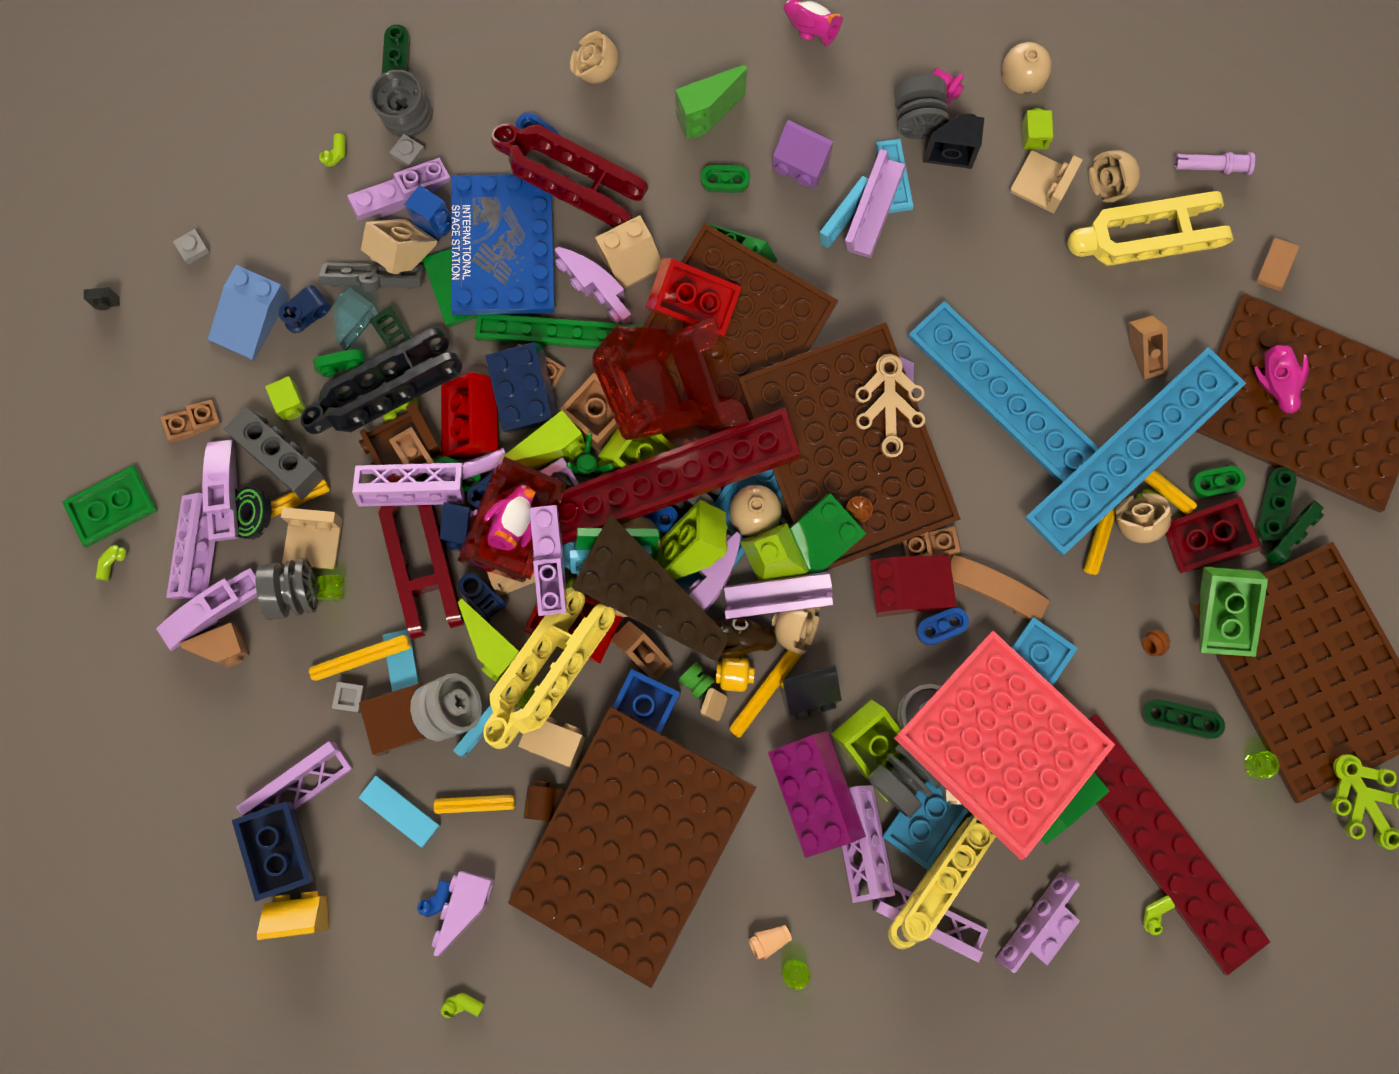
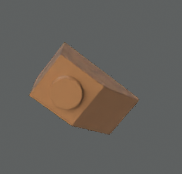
(1149, 346)
(220, 645)
(641, 651)

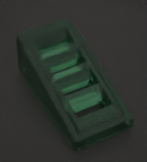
(382, 317)

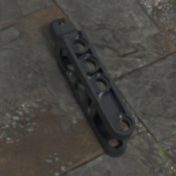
(412, 361)

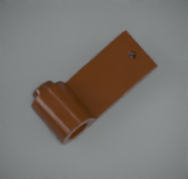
(542, 801)

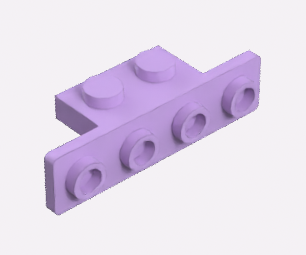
(1044, 927)

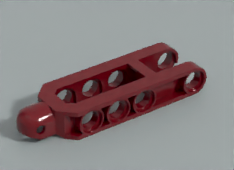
(589, 200)
(408, 588)

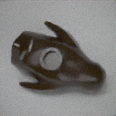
(745, 637)

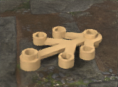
(891, 401)

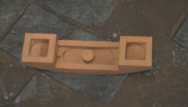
(998, 588)

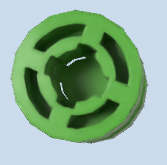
(696, 680)

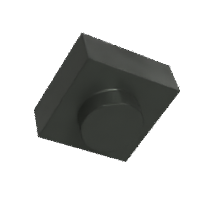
(101, 298)

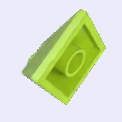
(774, 554)

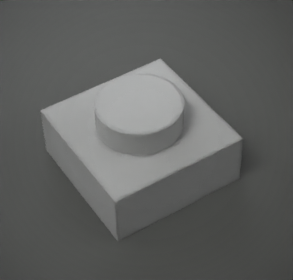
(407, 151)
(191, 246)
(348, 697)

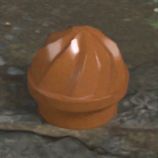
(859, 508)
(1156, 642)

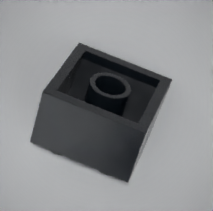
(956, 142)
(811, 692)

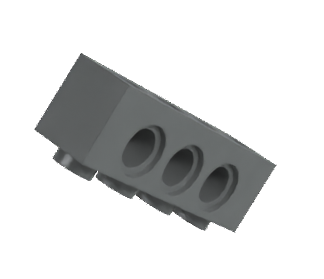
(248, 426)

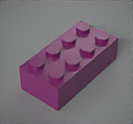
(816, 794)

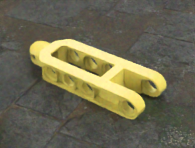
(1097, 242)
(552, 634)
(937, 889)

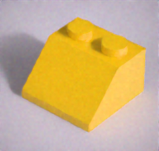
(293, 917)

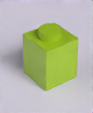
(1037, 129)
(286, 399)

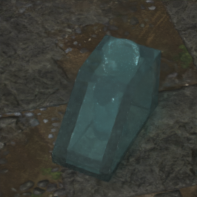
(351, 317)

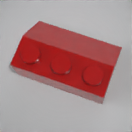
(468, 417)

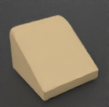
(713, 705)

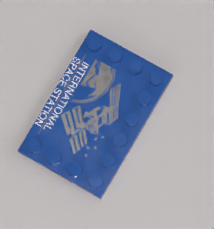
(500, 246)

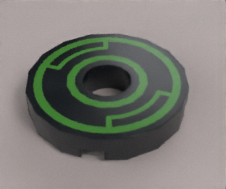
(254, 499)

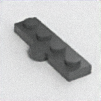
(369, 276)

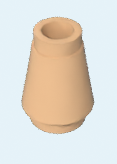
(769, 941)

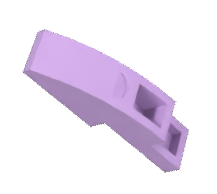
(393, 194)
(594, 279)
(219, 490)
(549, 560)
(716, 576)
(206, 608)

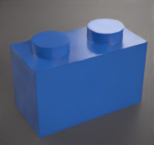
(429, 213)

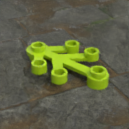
(1365, 799)

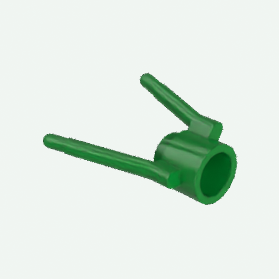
(587, 463)

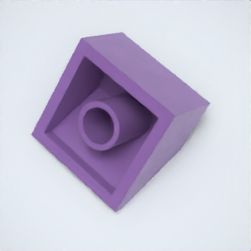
(802, 155)

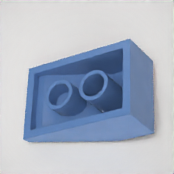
(246, 312)

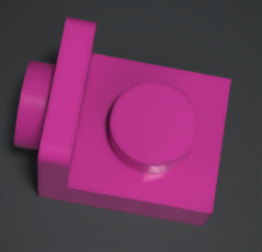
(954, 85)

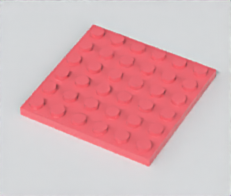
(1005, 744)

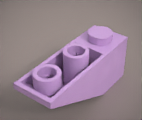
(467, 902)

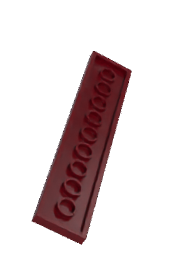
(680, 474)
(1175, 861)

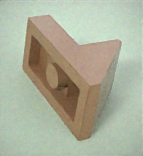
(410, 449)

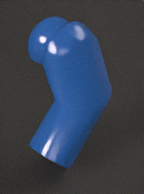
(435, 903)

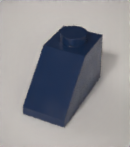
(455, 525)

